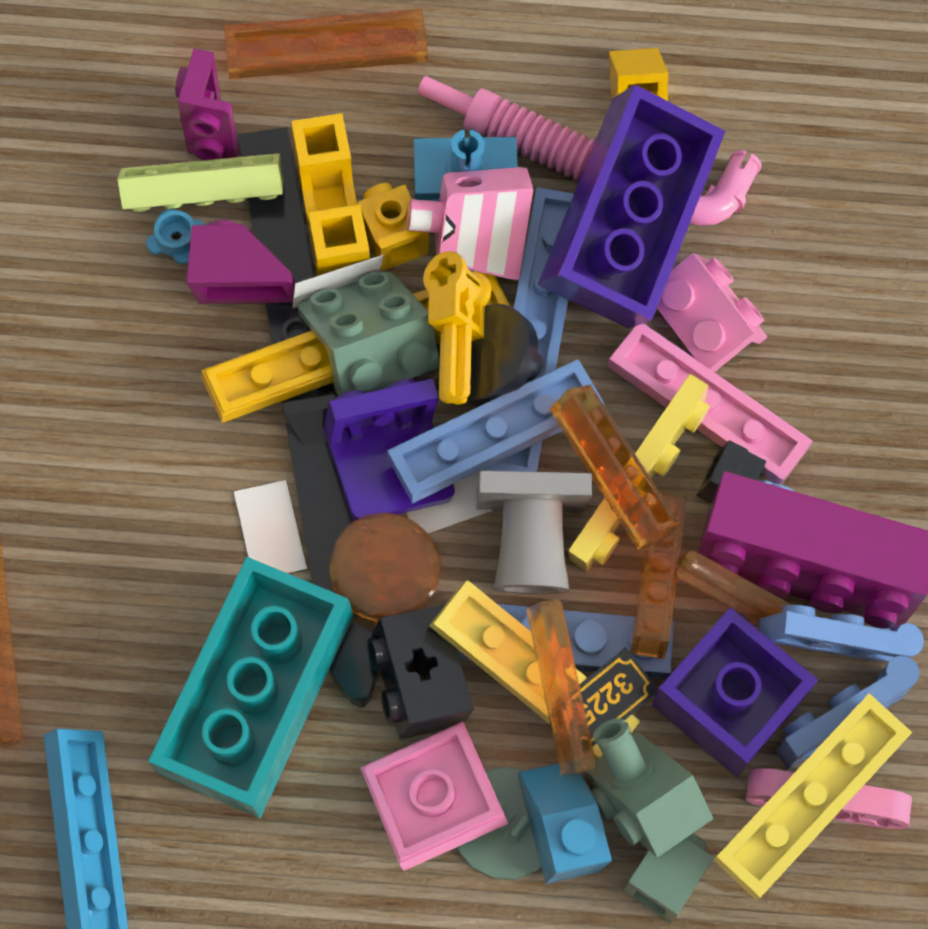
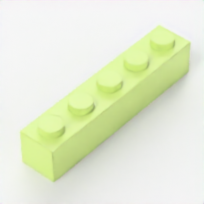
(201, 182)

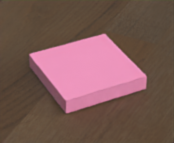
(433, 796)

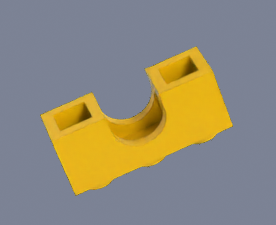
(329, 193)

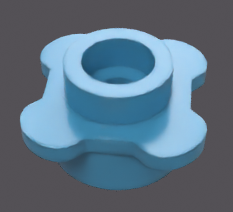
(168, 224)

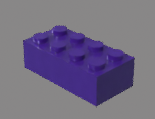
(632, 207)

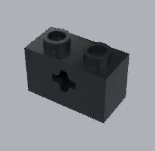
(410, 703)

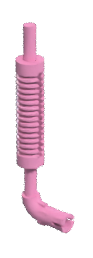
(569, 152)

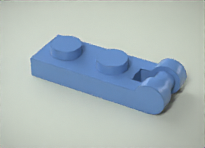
(840, 635)
(808, 733)

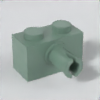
(644, 790)

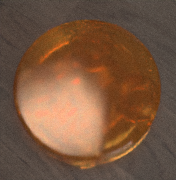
(385, 566)

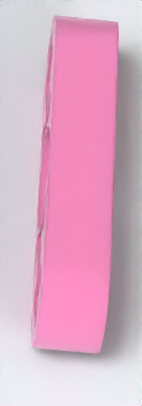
(868, 807)

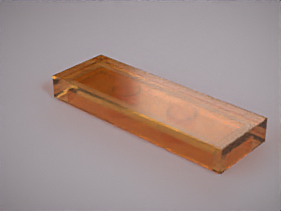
(561, 687)

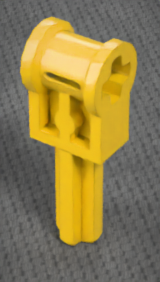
(457, 312)

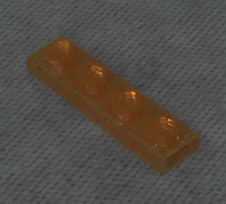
(325, 43)

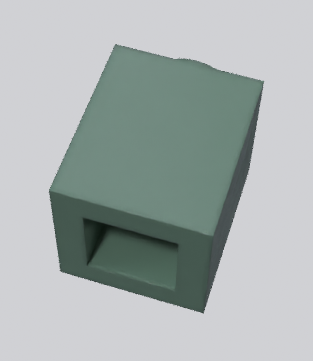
(669, 880)

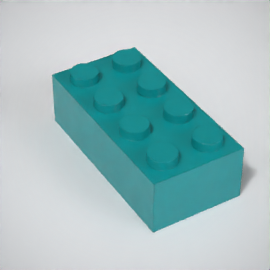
(252, 687)

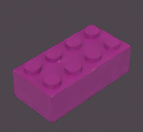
(817, 550)

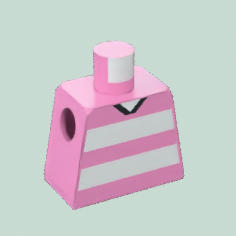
(480, 218)

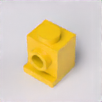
(388, 235)

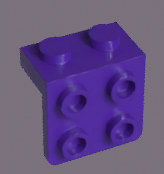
(361, 431)

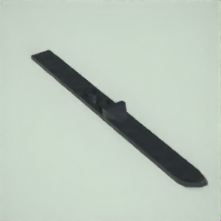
(321, 500)

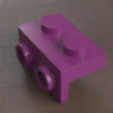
(204, 117)

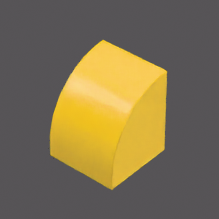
(638, 68)

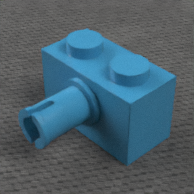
(458, 154)

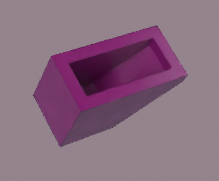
(235, 267)

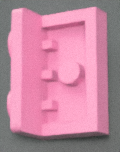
(708, 312)

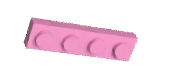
(661, 369)

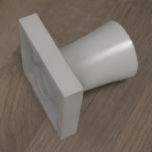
(532, 525)

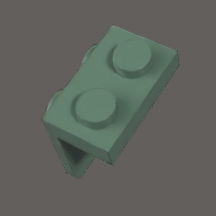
(372, 332)

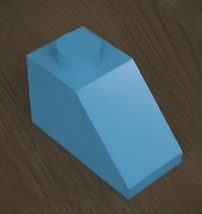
(564, 824)

